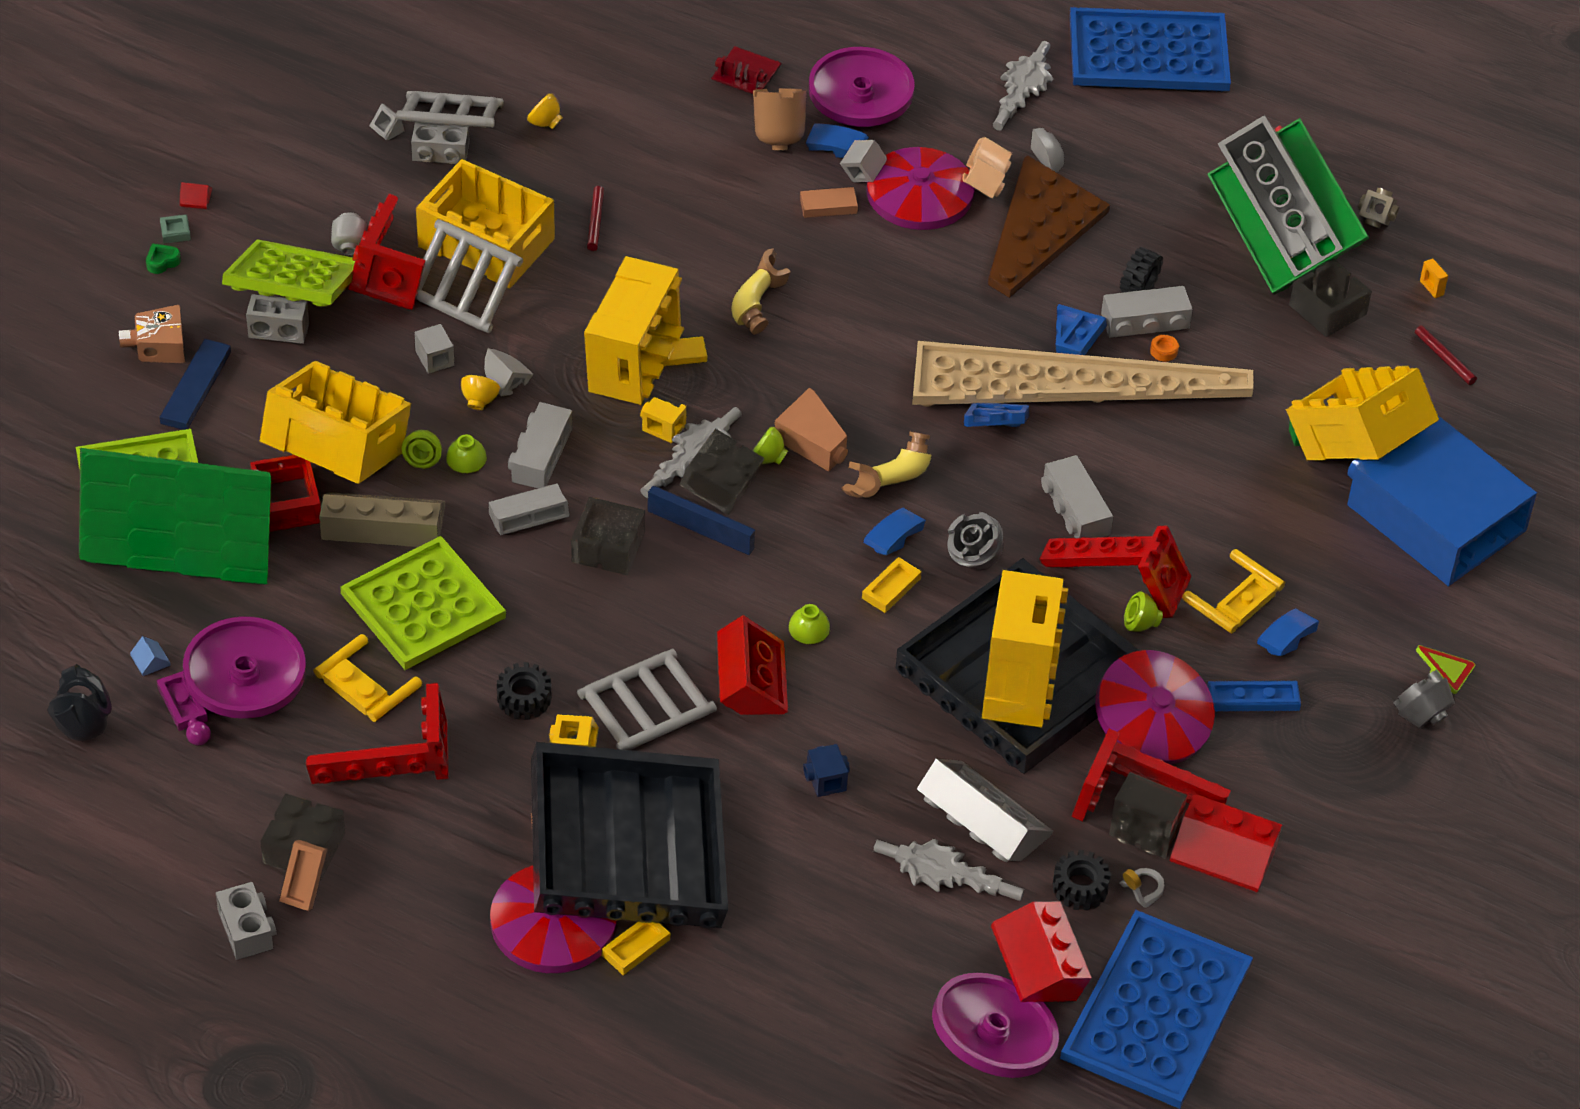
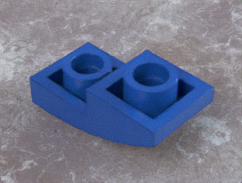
(833, 138)
(892, 531)
(1286, 632)

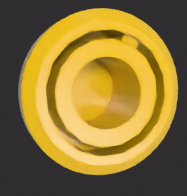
(546, 112)
(479, 391)

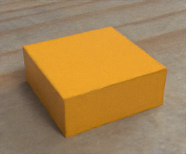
(1433, 278)

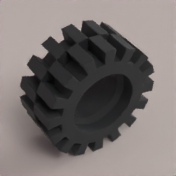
(1141, 271)
(524, 677)
(1084, 866)

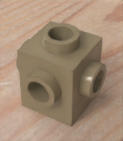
(1369, 203)

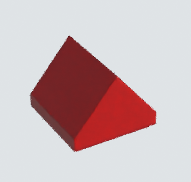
(195, 195)

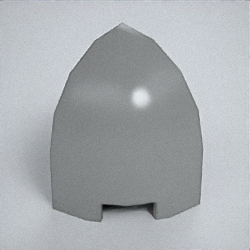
(1047, 149)
(505, 371)

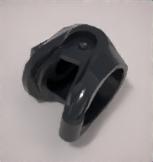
(77, 714)

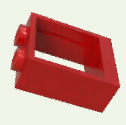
(296, 511)

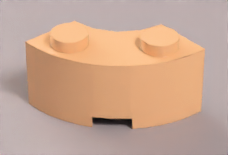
(987, 167)

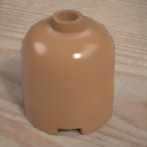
(779, 116)

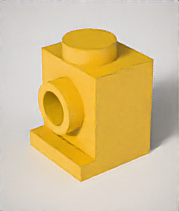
(663, 419)
(571, 725)

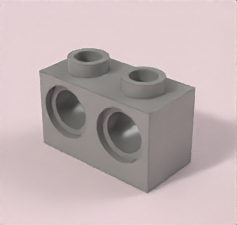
(440, 143)
(277, 319)
(241, 922)

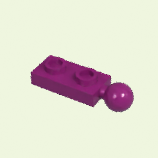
(184, 709)

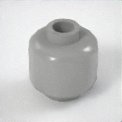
(347, 232)

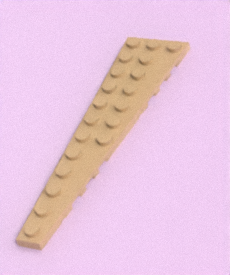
(1002, 375)

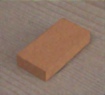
(828, 202)
(303, 875)

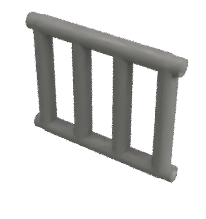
(440, 99)
(489, 250)
(643, 670)

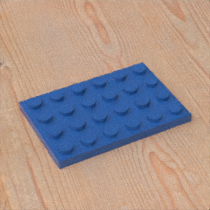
(1149, 49)
(1156, 1009)

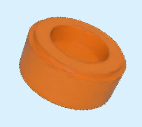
(1164, 348)

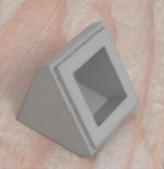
(386, 123)

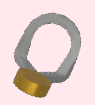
(1132, 879)

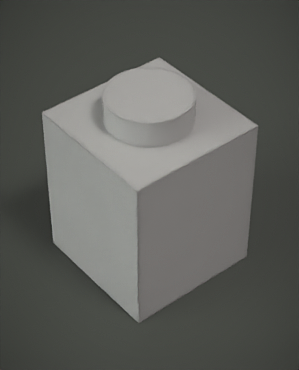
(863, 161)
(434, 348)

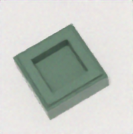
(175, 229)

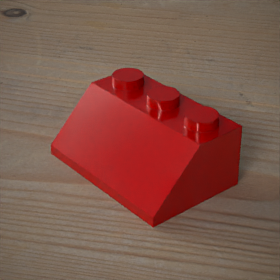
(751, 669)
(1226, 842)
(1041, 953)

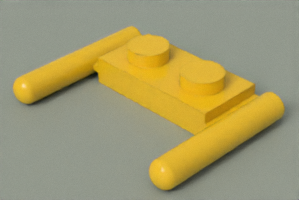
(1243, 600)
(357, 686)

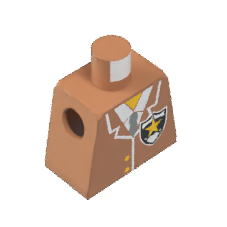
(156, 335)

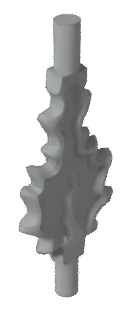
(1023, 77)
(687, 447)
(941, 866)

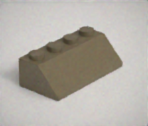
(380, 519)

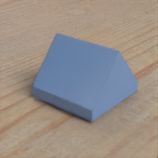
(149, 656)

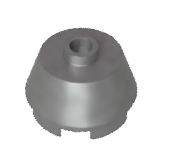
(975, 541)
(1426, 701)

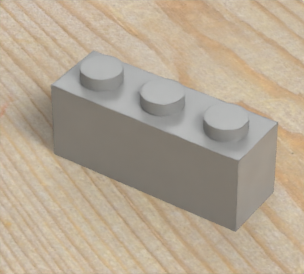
(1147, 311)
(540, 445)
(1077, 498)

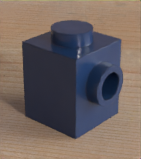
(827, 770)

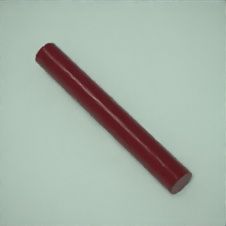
(595, 218)
(1445, 355)

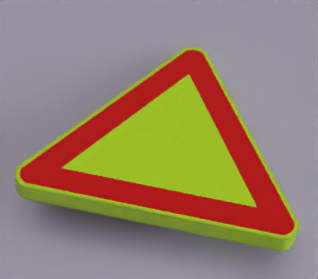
(1449, 666)

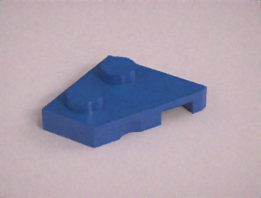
(1077, 330)
(996, 414)

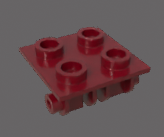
(745, 70)

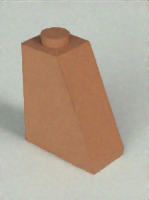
(813, 431)

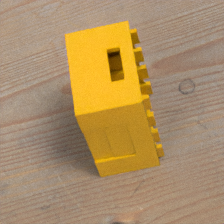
(491, 210)
(633, 331)
(1367, 415)
(335, 421)
(1024, 648)

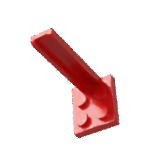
(384, 271)
(1155, 555)
(392, 759)
(1127, 759)

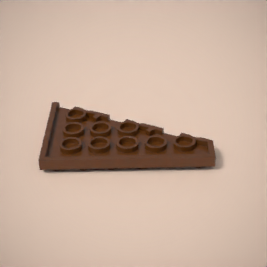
(1041, 224)

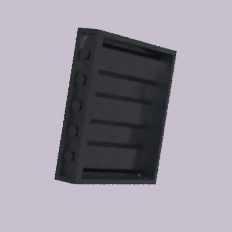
(952, 667)
(627, 835)

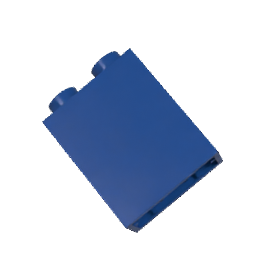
(1442, 500)

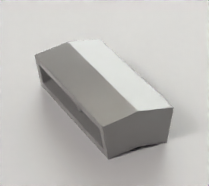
(528, 509)

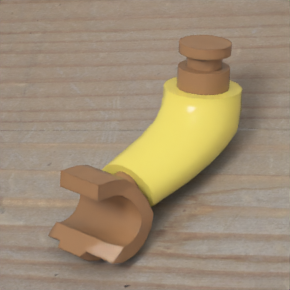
(746, 302)
(907, 466)

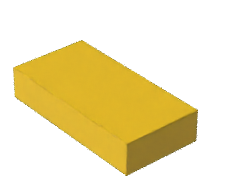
(687, 351)
(891, 585)
(635, 945)

